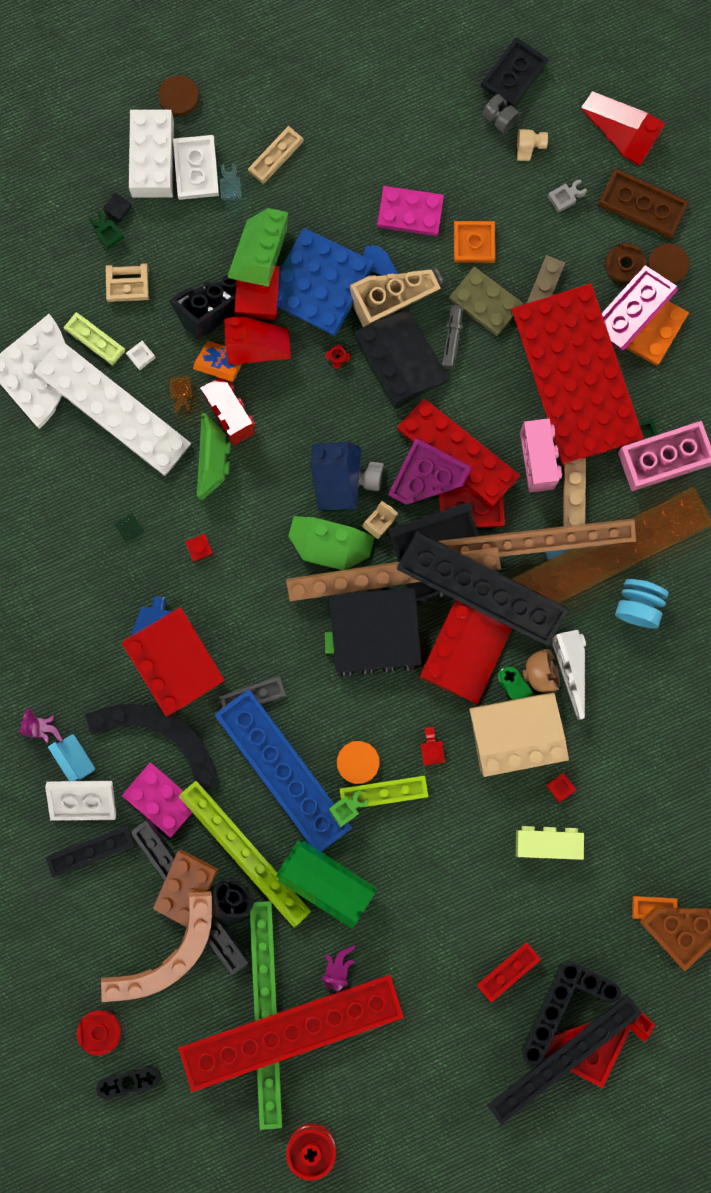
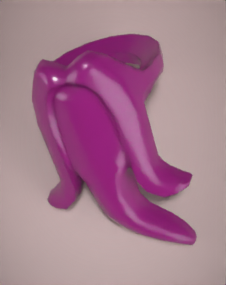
(38, 727)
(336, 973)

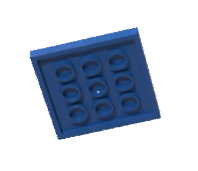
(318, 281)

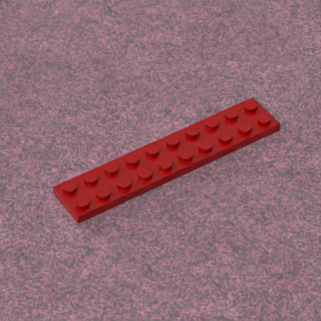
(290, 1032)

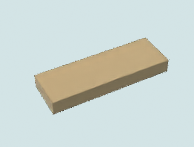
(275, 155)

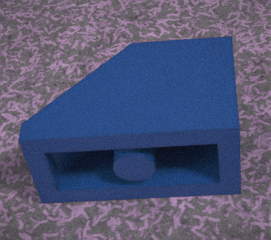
(381, 259)

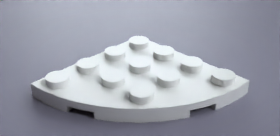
(17, 369)

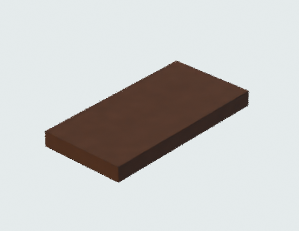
(643, 203)

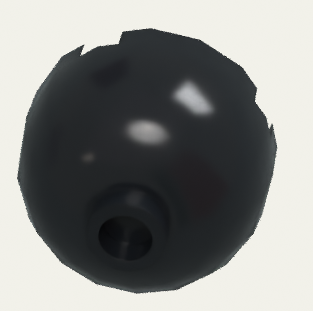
(231, 900)

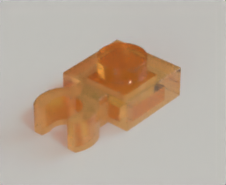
(181, 391)

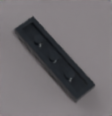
(90, 851)

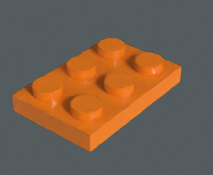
(658, 333)

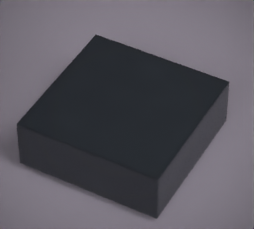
(117, 207)

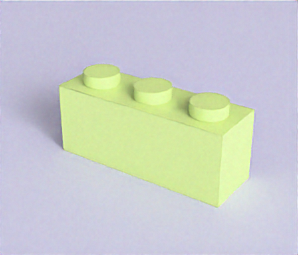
(549, 843)

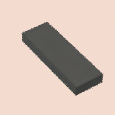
(264, 692)

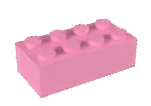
(666, 456)

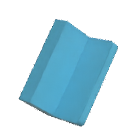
(72, 758)

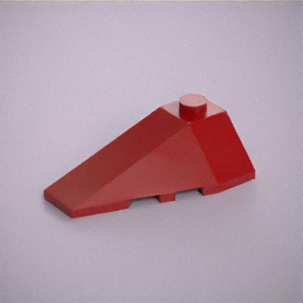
(627, 127)

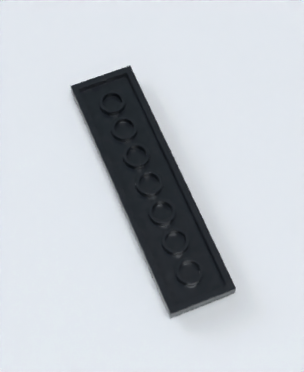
(482, 588)

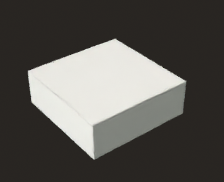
(140, 355)

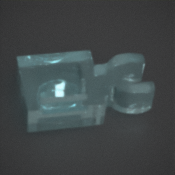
(230, 185)

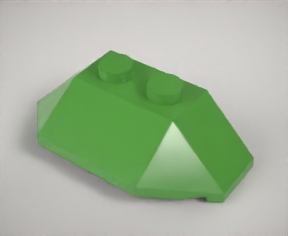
(211, 457)
(329, 543)

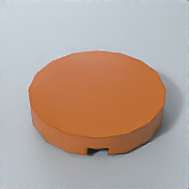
(358, 762)

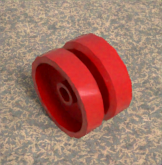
(308, 1165)

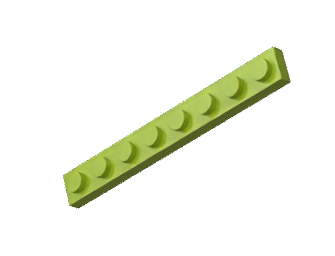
(244, 853)

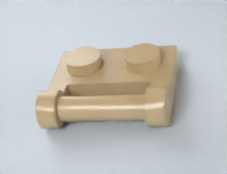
(128, 288)

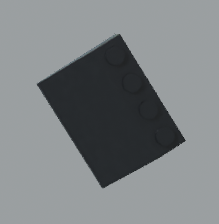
(400, 357)

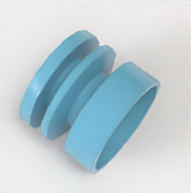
(642, 599)

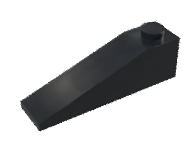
(205, 307)

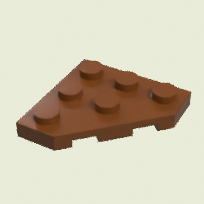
(680, 932)

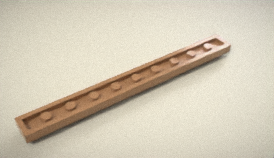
(550, 538)
(368, 577)

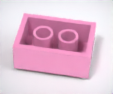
(540, 455)

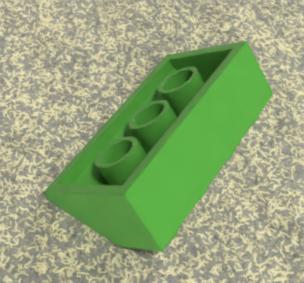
(259, 247)

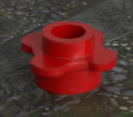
(337, 350)

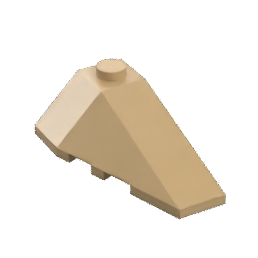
(383, 295)

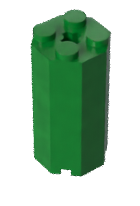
(326, 883)

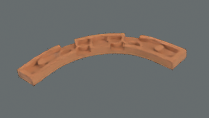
(175, 965)

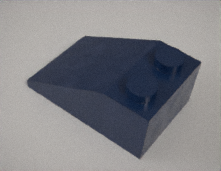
(336, 475)

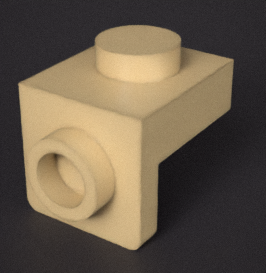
(380, 520)

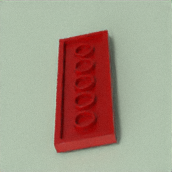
(489, 476)

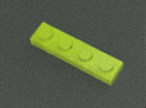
(389, 791)

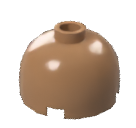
(542, 672)

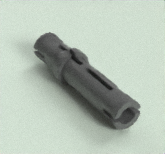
(453, 331)

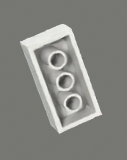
(151, 153)

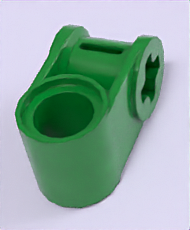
(517, 687)

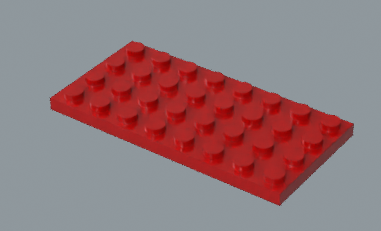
(577, 374)

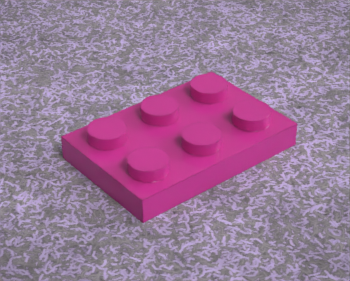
(410, 211)
(158, 799)

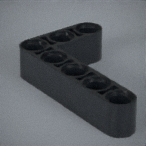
(560, 1004)

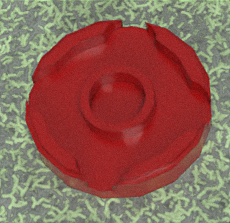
(99, 1032)

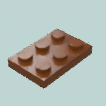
(184, 877)

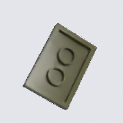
(485, 301)

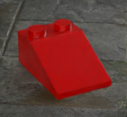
(255, 341)

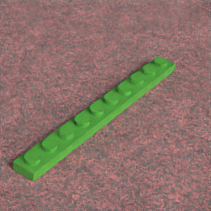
(265, 1005)

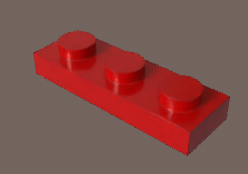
(508, 972)

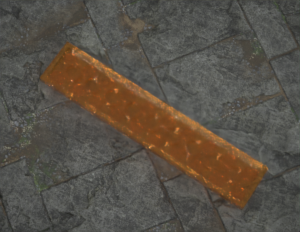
(587, 566)

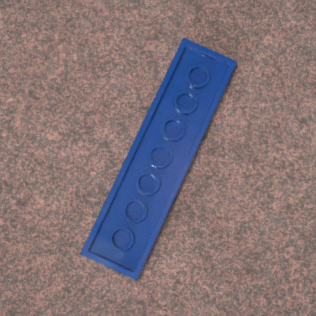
(281, 770)

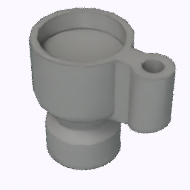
(372, 477)

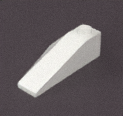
(571, 659)

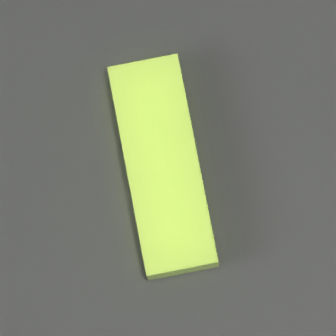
(94, 339)

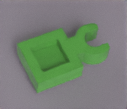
(345, 809)

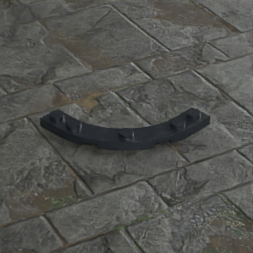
(171, 726)

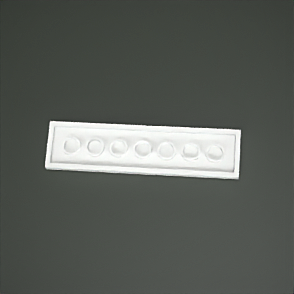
(112, 407)

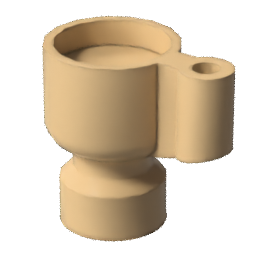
(527, 141)

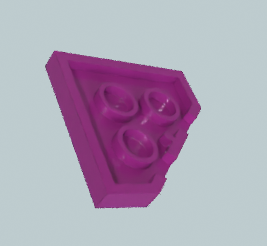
(428, 473)

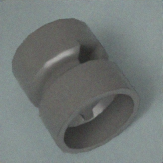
(500, 113)

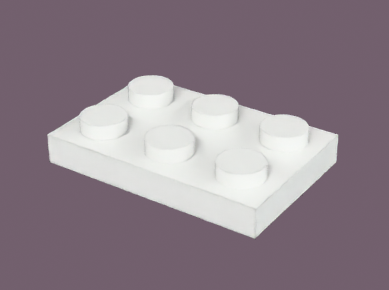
(196, 167)
(81, 800)

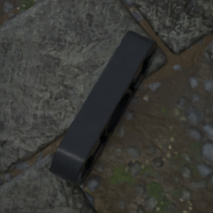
(124, 1091)

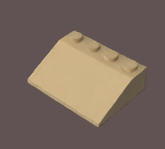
(518, 734)

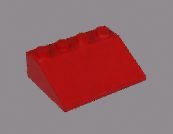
(465, 652)
(173, 661)

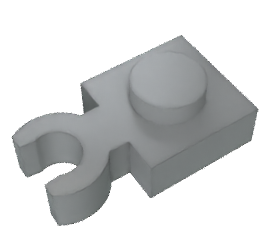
(565, 197)

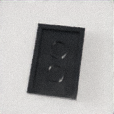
(514, 72)

